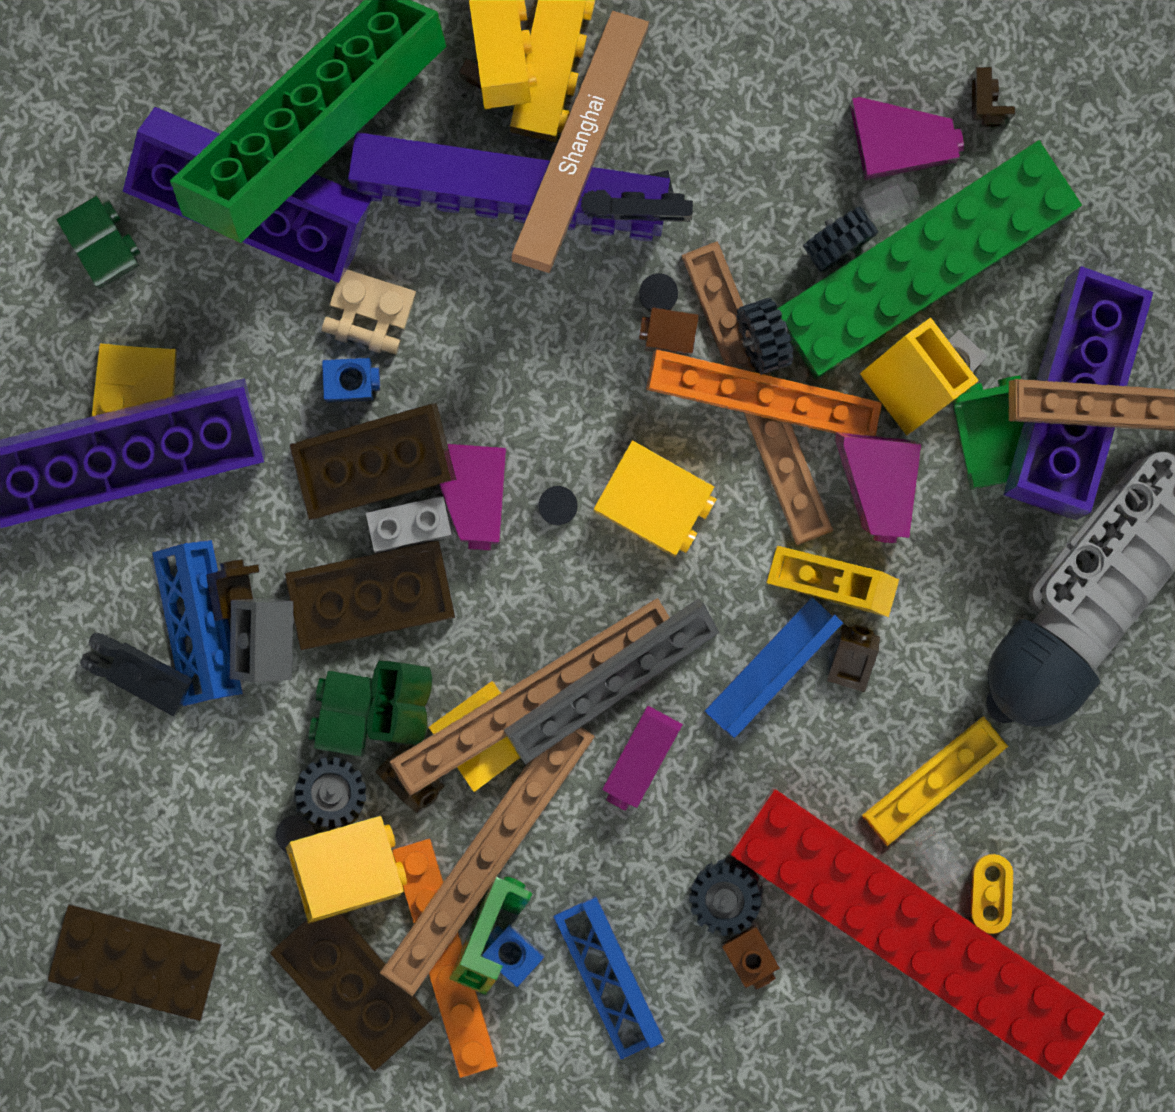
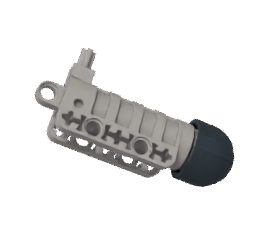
(1049, 664)

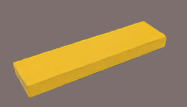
(934, 780)

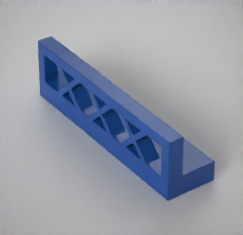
(209, 637)
(773, 667)
(622, 971)

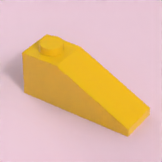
(833, 580)

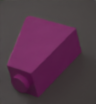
(902, 139)
(881, 482)
(477, 494)
(641, 758)

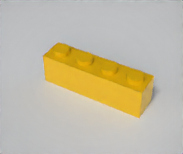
(554, 46)
(502, 52)

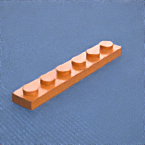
(762, 395)
(456, 1002)

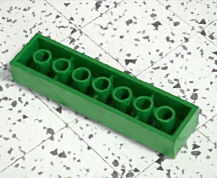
(307, 115)
(928, 259)

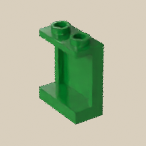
(986, 433)
(472, 968)

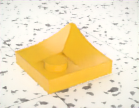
(132, 376)
(489, 762)

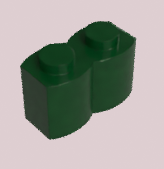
(99, 242)
(399, 702)
(342, 714)

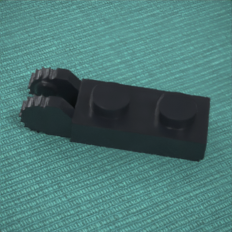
(634, 206)
(137, 673)

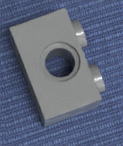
(409, 525)

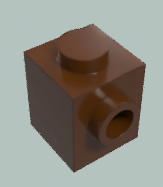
(669, 331)
(751, 958)

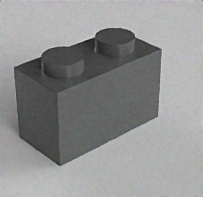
(261, 640)

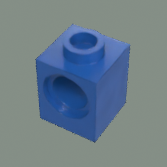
(335, 369)
(519, 970)

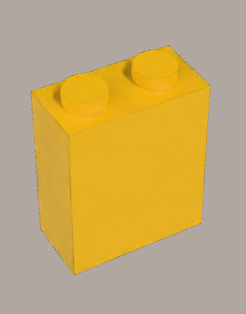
(918, 376)
(655, 500)
(346, 868)

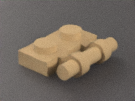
(374, 300)

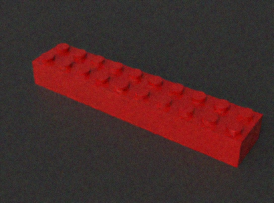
(916, 933)

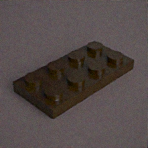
(373, 461)
(370, 595)
(134, 962)
(346, 985)

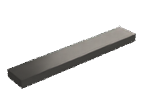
(611, 681)

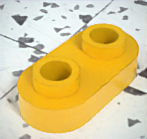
(992, 893)

